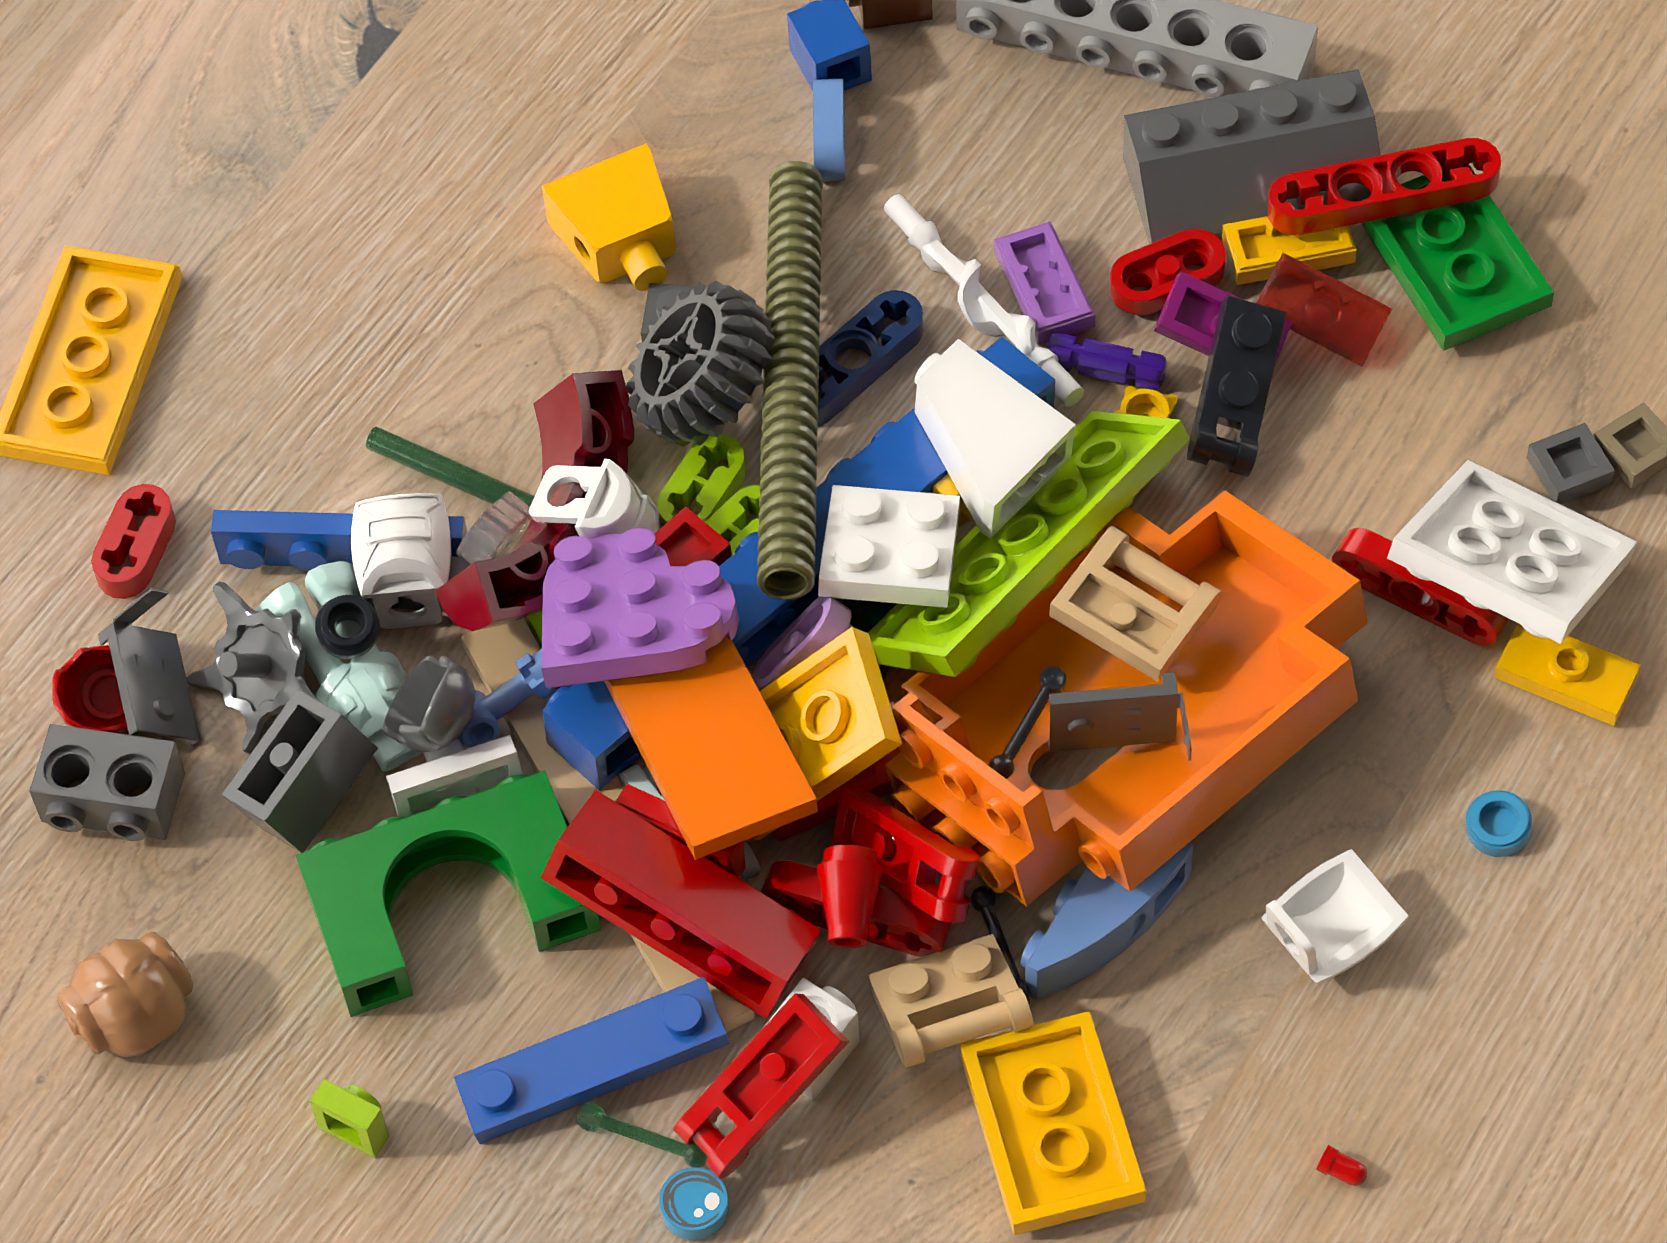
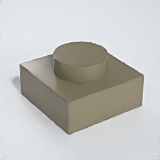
(1635, 445)

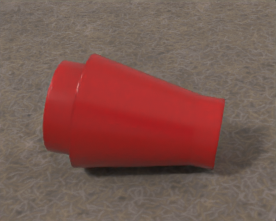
(849, 890)

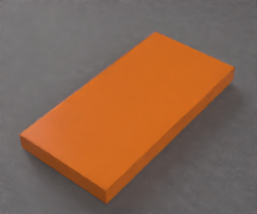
(714, 750)

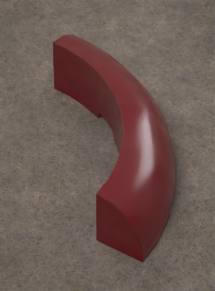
(578, 426)

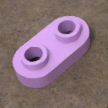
(811, 631)

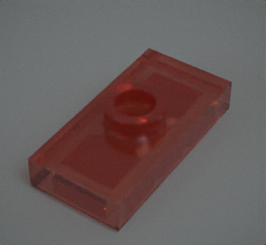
(1325, 309)

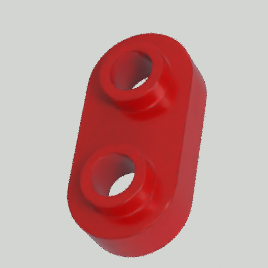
(1159, 264)

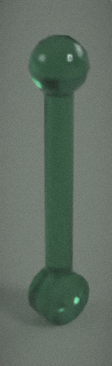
(592, 1118)

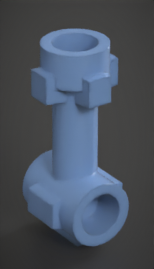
(505, 698)

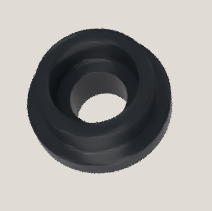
(341, 609)

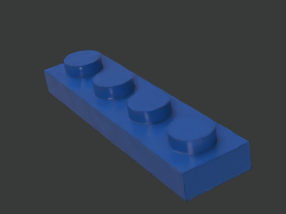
(292, 538)

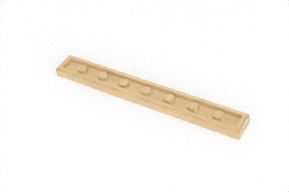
(494, 658)

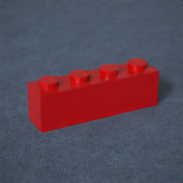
(680, 904)

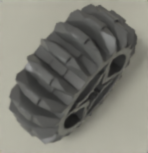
(700, 364)

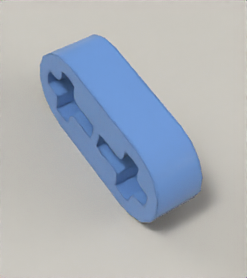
(829, 128)

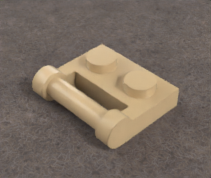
(1127, 618)
(949, 999)

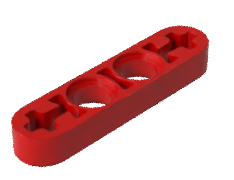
(1387, 195)

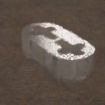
(495, 530)

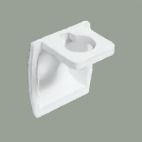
(609, 507)
(402, 551)
(1334, 917)

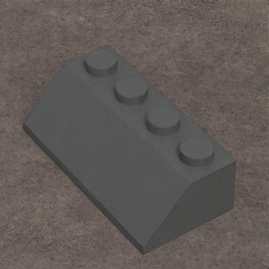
(1221, 154)

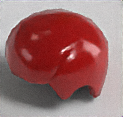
(88, 691)

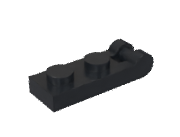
(1236, 384)

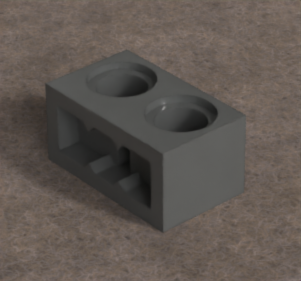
(112, 769)

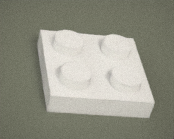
(889, 546)

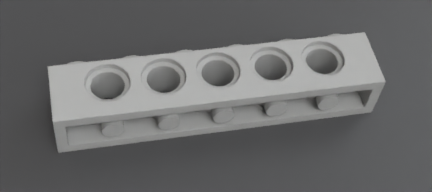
(1176, 42)

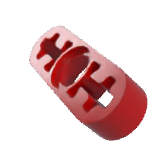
(1365, 557)
(893, 921)

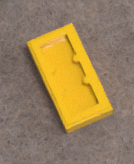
(1257, 247)
(1568, 674)

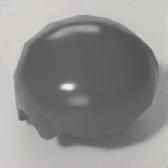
(432, 705)

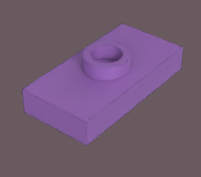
(1044, 281)

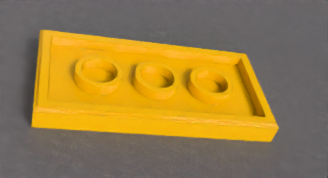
(87, 359)

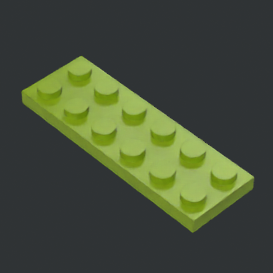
(1001, 575)

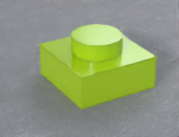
(350, 1116)

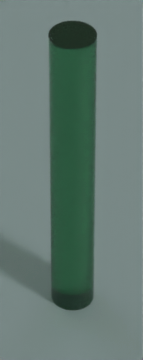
(441, 467)

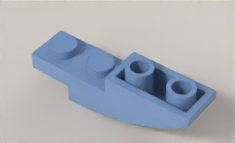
(1097, 924)

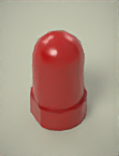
(1342, 1167)

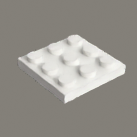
(1512, 551)

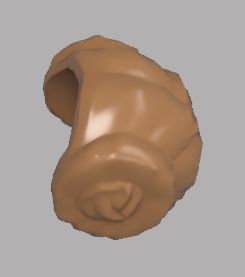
(127, 996)

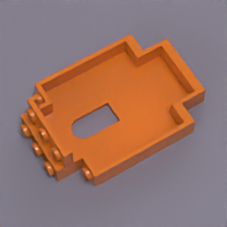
(1252, 685)

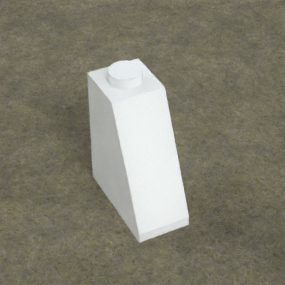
(989, 433)

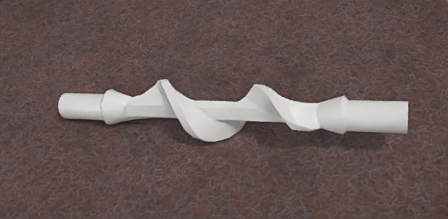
(975, 302)

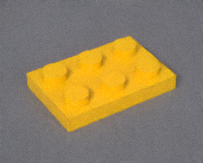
(834, 712)
(1052, 1123)

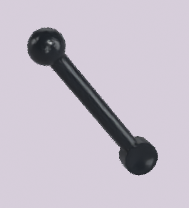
(1051, 681)
(983, 900)

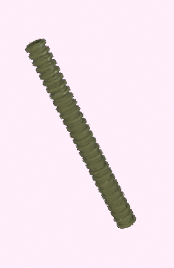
(791, 384)

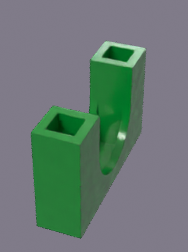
(360, 877)

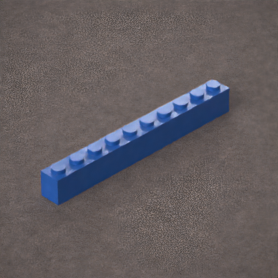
(583, 717)

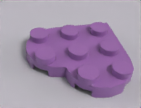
(626, 612)

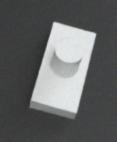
(453, 773)

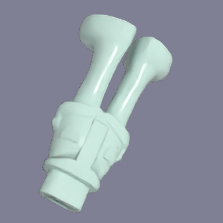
(356, 689)

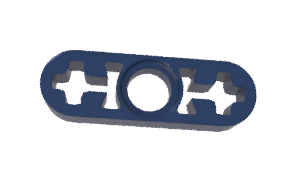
(862, 334)

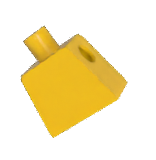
(615, 218)

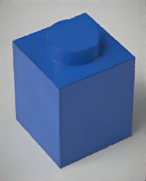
(829, 43)

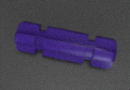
(1109, 361)

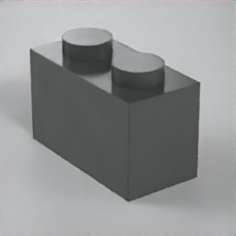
(300, 771)

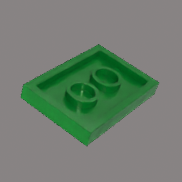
(1461, 267)

